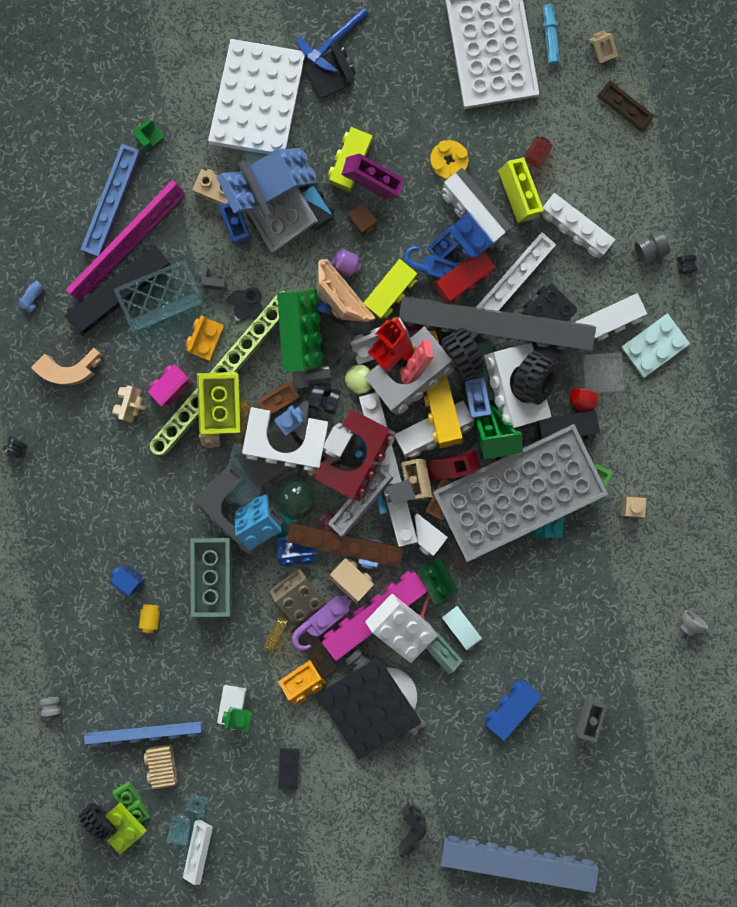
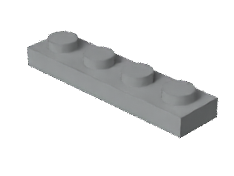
(353, 509)

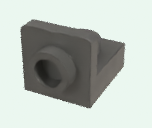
(214, 282)

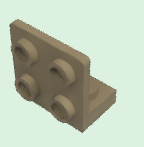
(297, 597)

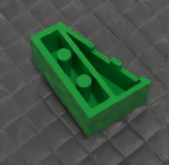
(497, 436)

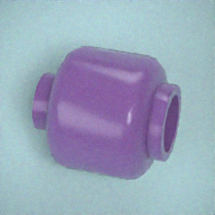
(346, 263)

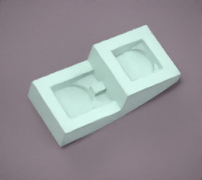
(462, 628)

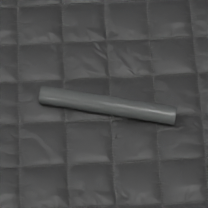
(254, 188)

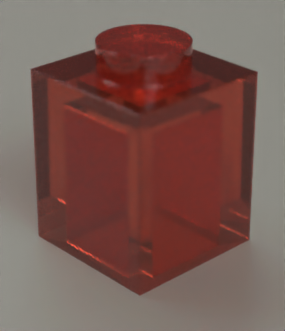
(538, 151)

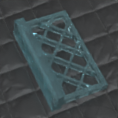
(161, 312)

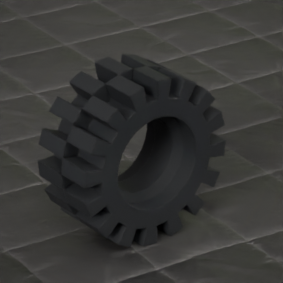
(95, 822)

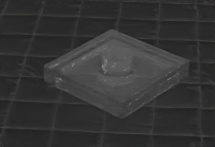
(603, 372)

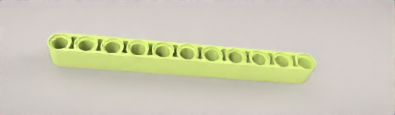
(225, 363)

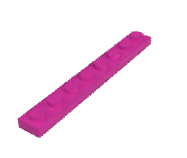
(126, 241)

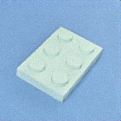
(655, 345)

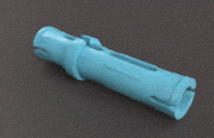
(550, 26)

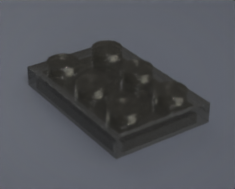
(261, 471)

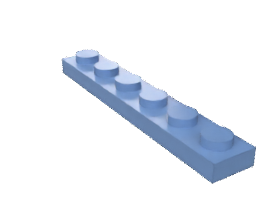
(110, 200)
(136, 734)

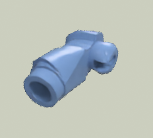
(30, 295)

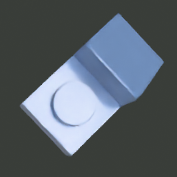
(477, 398)

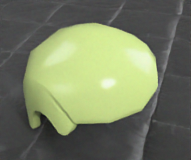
(356, 381)

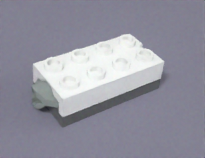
(468, 197)

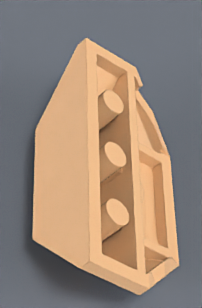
(339, 295)

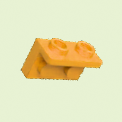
(204, 338)
(302, 683)

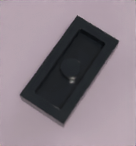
(288, 768)

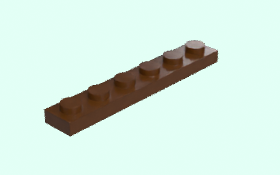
(347, 545)

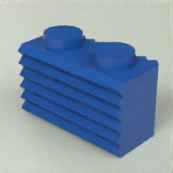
(235, 225)
(126, 580)

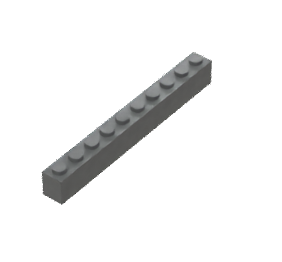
(498, 323)

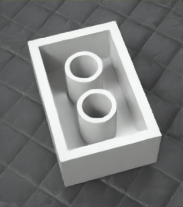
(401, 628)

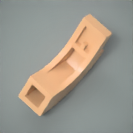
(74, 375)

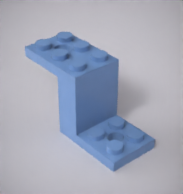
(274, 176)

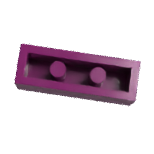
(372, 176)

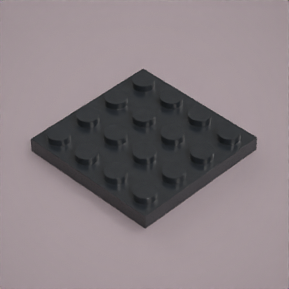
(369, 708)

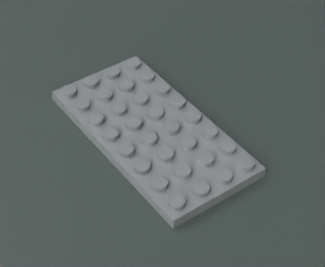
(520, 493)

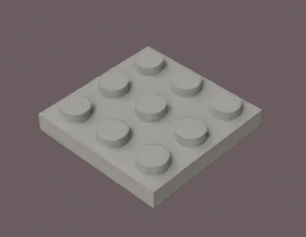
(288, 219)

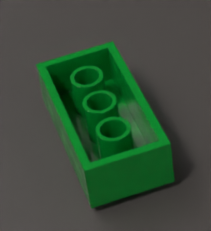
(299, 329)

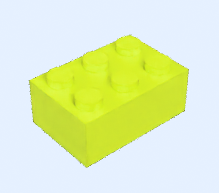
(218, 402)

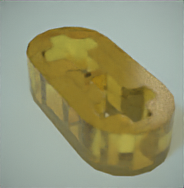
(275, 633)

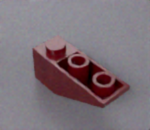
(453, 466)

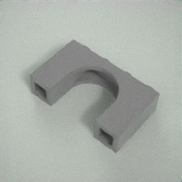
(399, 396)

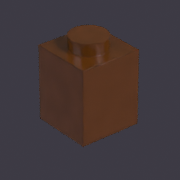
(363, 220)

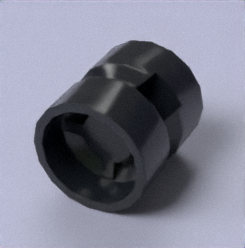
(324, 399)

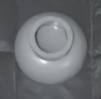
(692, 626)

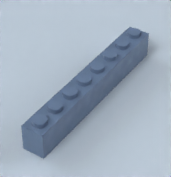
(519, 865)

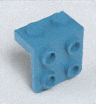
(254, 523)

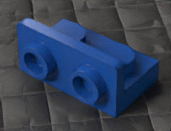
(470, 236)
(292, 554)

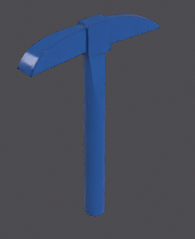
(315, 56)

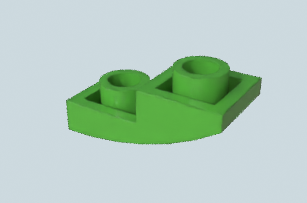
(131, 800)

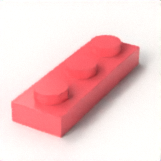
(418, 362)

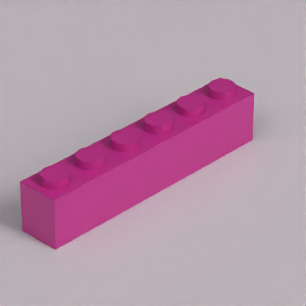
(356, 629)

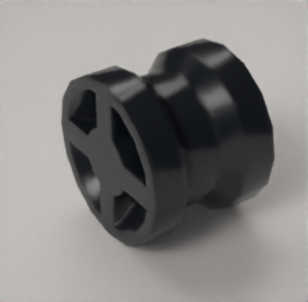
(687, 264)
(14, 447)

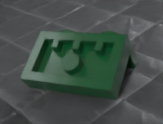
(437, 580)

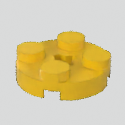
(445, 149)

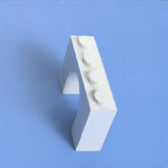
(500, 367)
(257, 443)

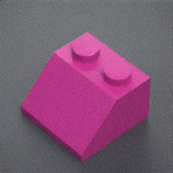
(170, 386)

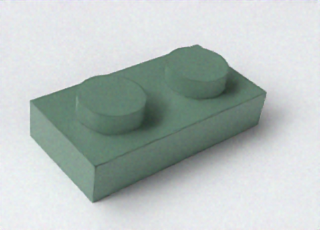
(444, 654)

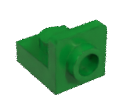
(237, 719)

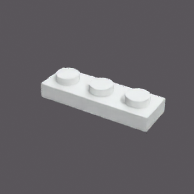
(197, 852)

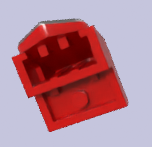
(392, 344)

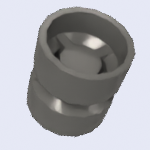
(655, 246)

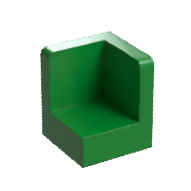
(148, 134)

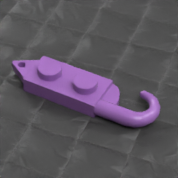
(322, 619)

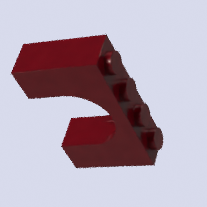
(355, 482)

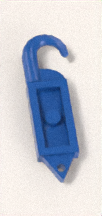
(431, 265)

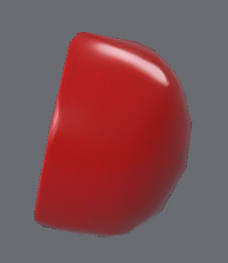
(583, 400)

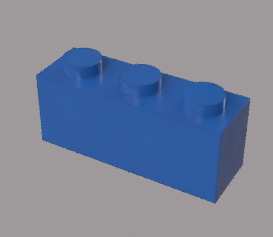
(512, 709)

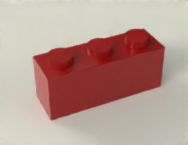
(464, 277)

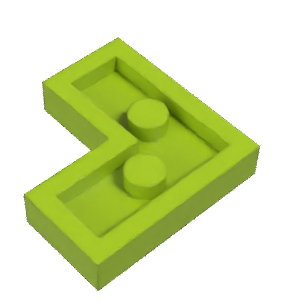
(127, 828)

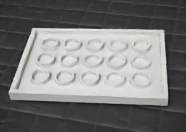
(492, 51)
(256, 97)

